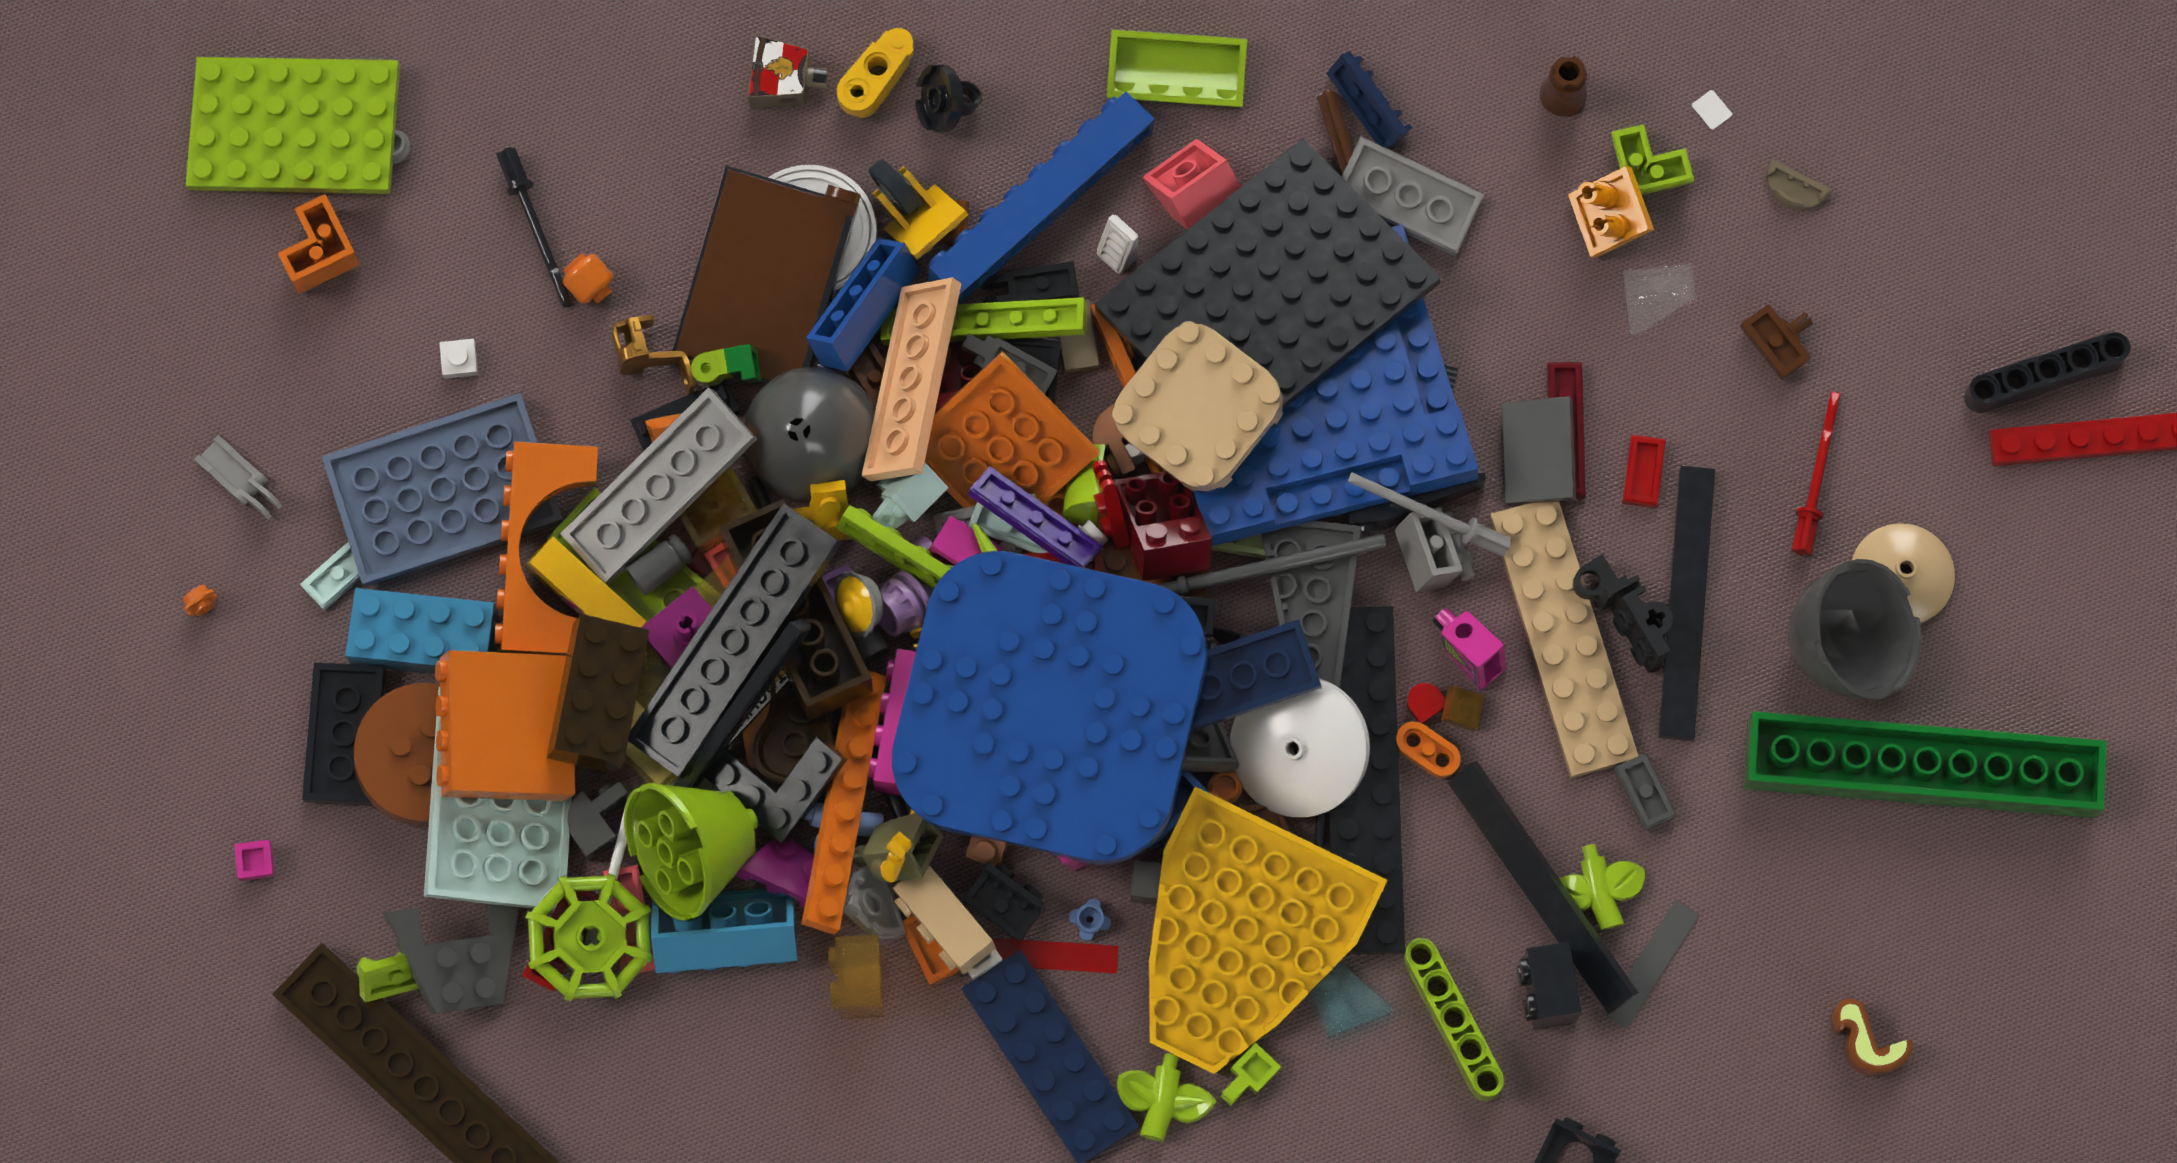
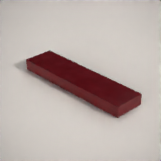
(1567, 380)

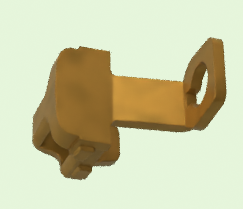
(635, 355)

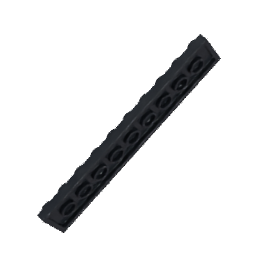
(1369, 821)

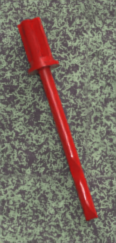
(1809, 516)

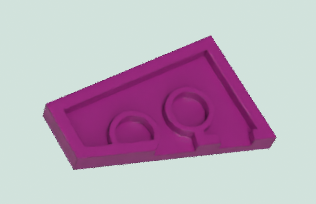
(781, 868)

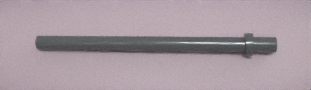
(1185, 585)

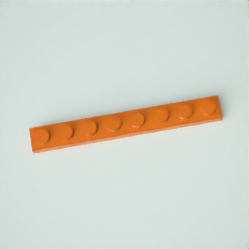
(843, 812)

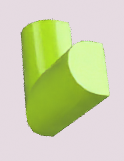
(1650, 171)

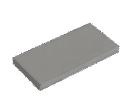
(1412, 195)

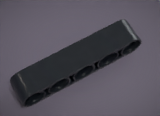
(2058, 360)

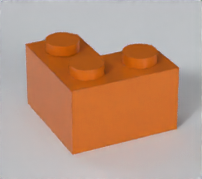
(323, 253)

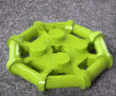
(568, 937)

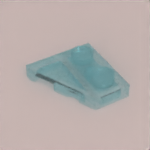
(1346, 1002)

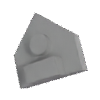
(873, 906)

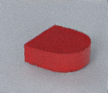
(1425, 702)

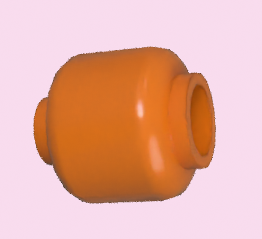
(588, 278)

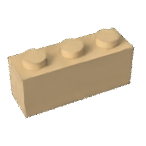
(943, 921)

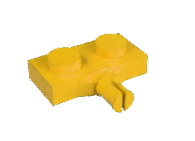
(827, 507)

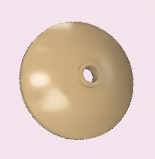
(1929, 559)

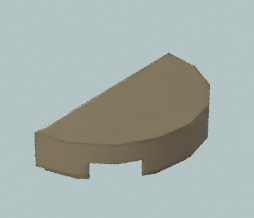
(1794, 188)

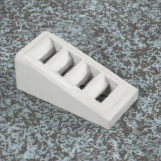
(1118, 245)

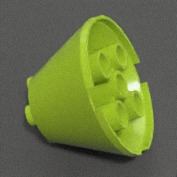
(687, 844)

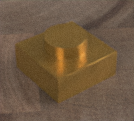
(1462, 708)

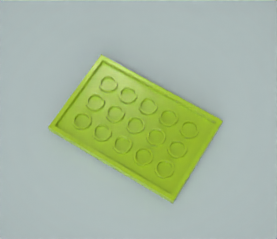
(293, 125)

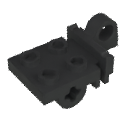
(1629, 612)

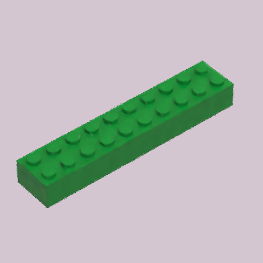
(1925, 764)

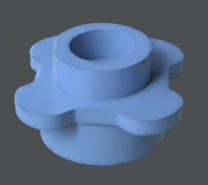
(1093, 910)

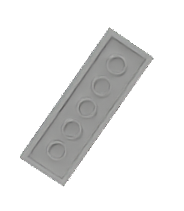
(658, 486)

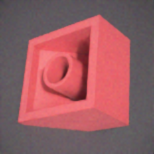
(1192, 183)

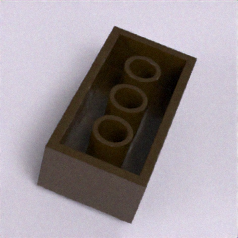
(598, 693)

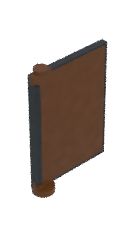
(766, 269)

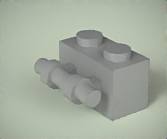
(1433, 552)

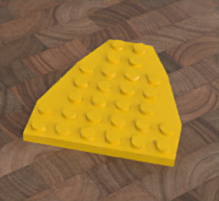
(1244, 928)

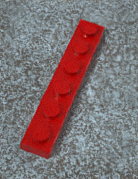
(2083, 439)

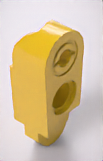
(891, 51)

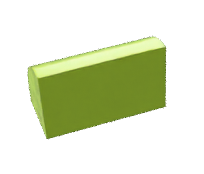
(1079, 492)

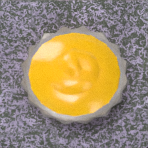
(858, 603)

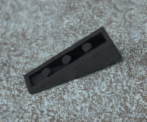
(1389, 513)

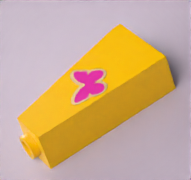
(578, 585)

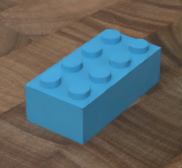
(416, 629)

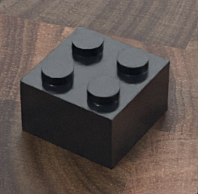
(1550, 986)

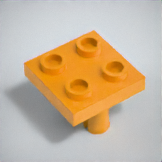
(1610, 211)

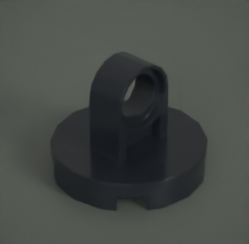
(943, 98)

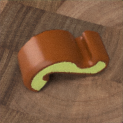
(1860, 1043)

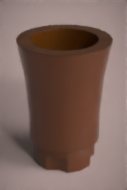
(1564, 88)

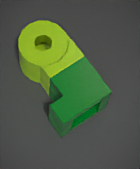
(726, 363)

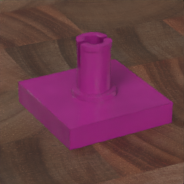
(677, 625)

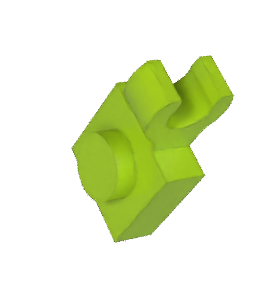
(1252, 1072)

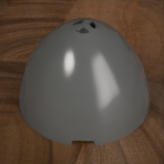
(838, 438)
(1856, 631)

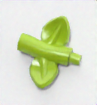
(1603, 885)
(1163, 1098)

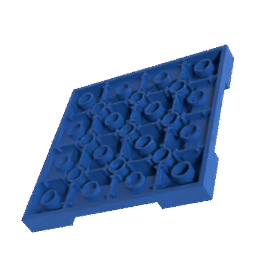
(1374, 415)

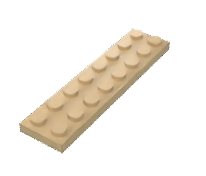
(1564, 639)

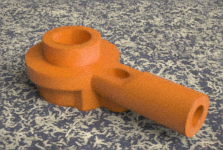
(1225, 786)

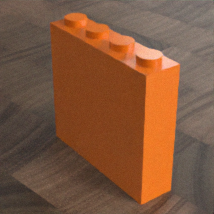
(499, 726)

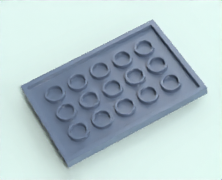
(431, 490)

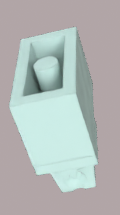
(908, 497)

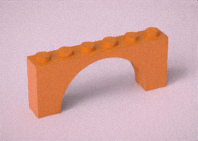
(537, 475)

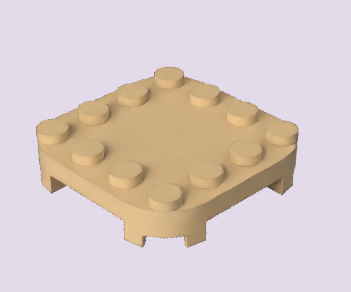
(1198, 407)

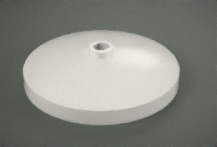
(1329, 759)

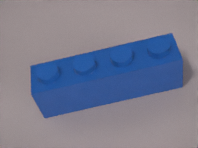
(862, 304)

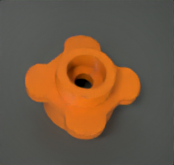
(199, 600)

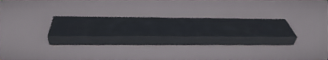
(1687, 603)
(1542, 887)

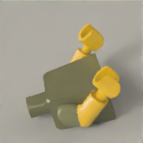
(899, 849)

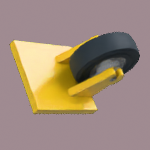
(923, 220)

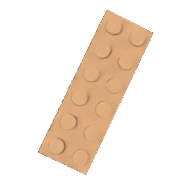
(911, 379)

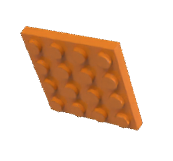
(1006, 425)

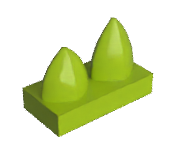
(384, 977)

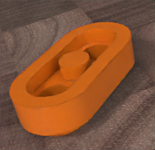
(1428, 750)

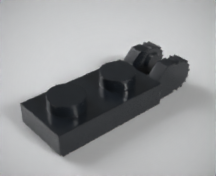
(1035, 283)

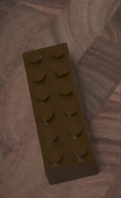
(826, 665)

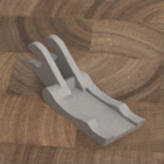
(236, 475)

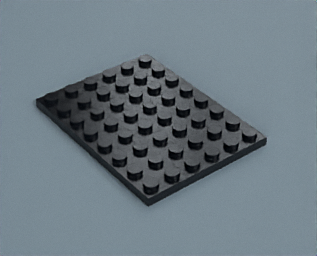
(1282, 271)

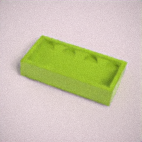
(1177, 68)

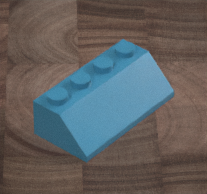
(733, 931)

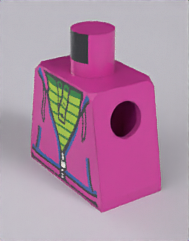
(1471, 646)

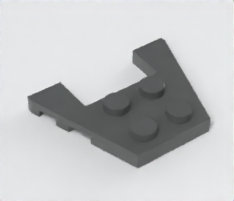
(461, 971)

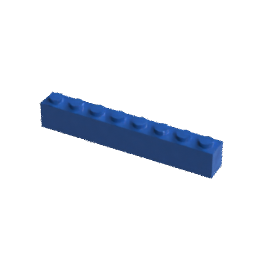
(1044, 196)

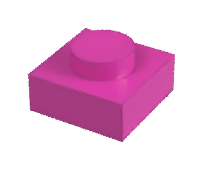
(254, 860)

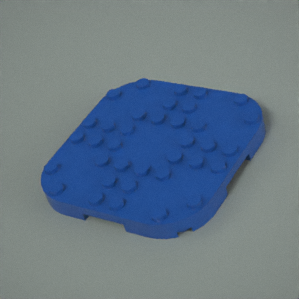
(1049, 707)

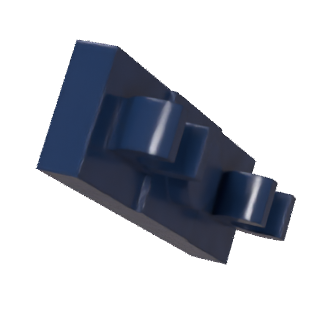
(1367, 101)

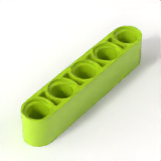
(1453, 1002)

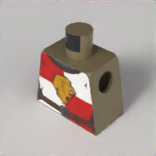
(782, 74)

